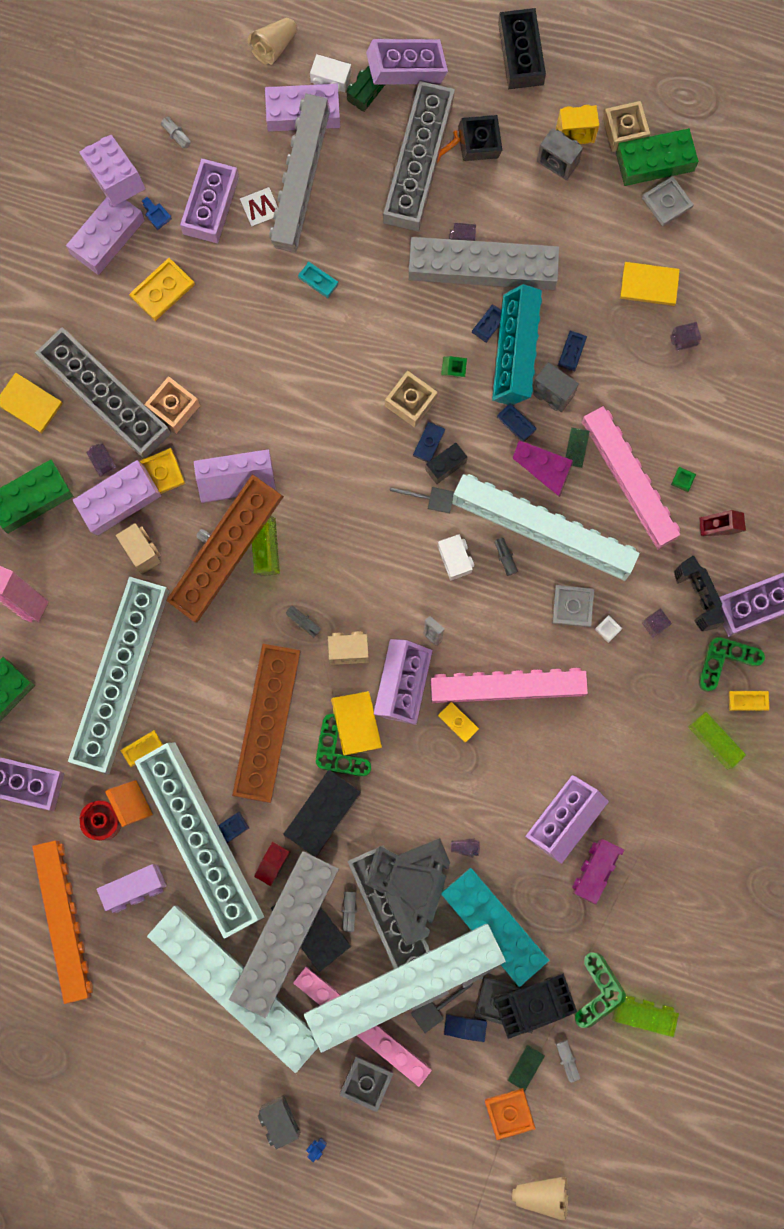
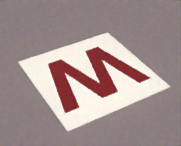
(259, 206)

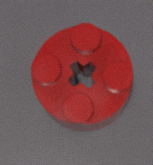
(89, 822)

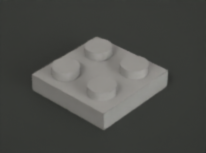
(667, 201)
(573, 606)

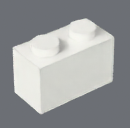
(330, 72)
(455, 557)

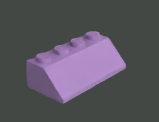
(227, 475)
(403, 681)
(567, 818)

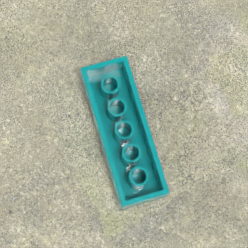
(517, 345)
(479, 906)

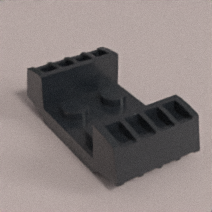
(704, 586)
(535, 1006)

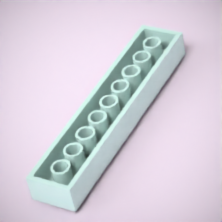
(545, 527)
(118, 675)
(199, 839)
(218, 975)
(404, 987)

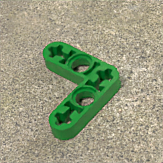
(720, 656)
(330, 752)
(607, 991)

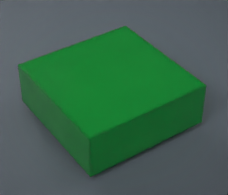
(683, 479)

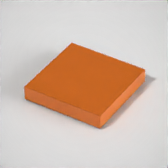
(129, 803)
(510, 1114)

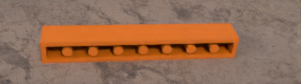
(61, 921)

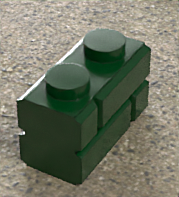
(363, 90)

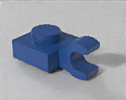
(156, 214)
(315, 1149)

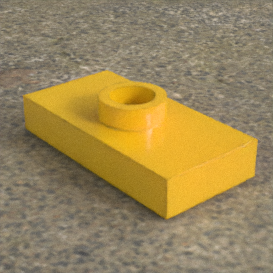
(748, 700)
(458, 722)
(141, 747)

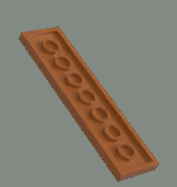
(224, 548)
(266, 723)

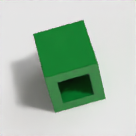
(454, 366)

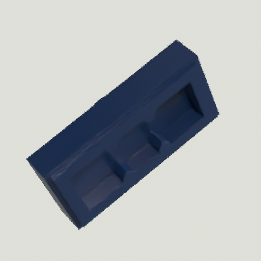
(488, 324)
(572, 350)
(516, 422)
(429, 442)
(233, 827)

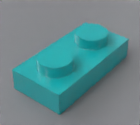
(318, 280)

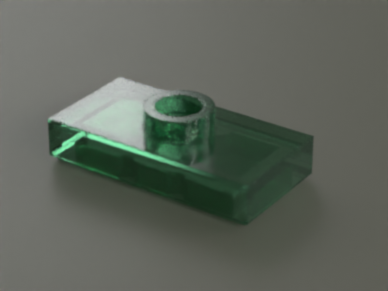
(577, 446)
(526, 1067)

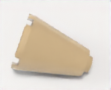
(272, 40)
(544, 1197)

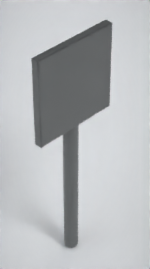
(439, 499)
(429, 1015)

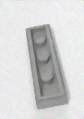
(433, 631)

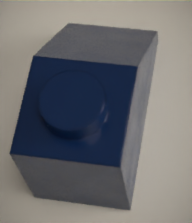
(465, 1028)

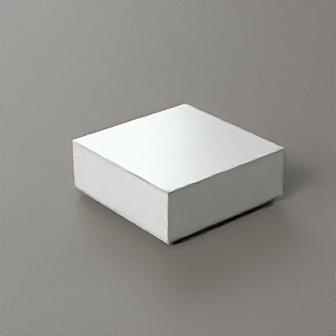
(608, 629)

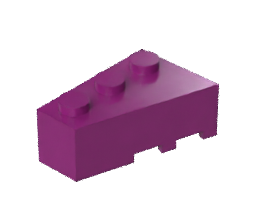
(544, 465)
(596, 870)

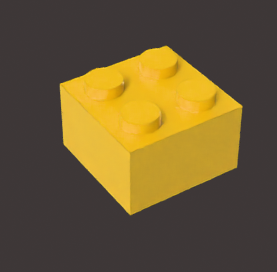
(579, 123)

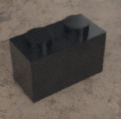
(446, 463)

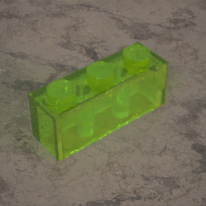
(266, 550)
(717, 740)
(647, 1016)

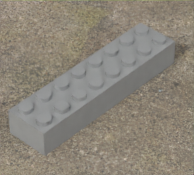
(418, 156)
(300, 173)
(483, 263)
(103, 393)
(384, 919)
(284, 934)

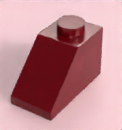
(722, 523)
(272, 863)

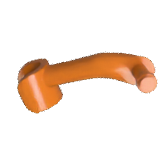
(454, 142)

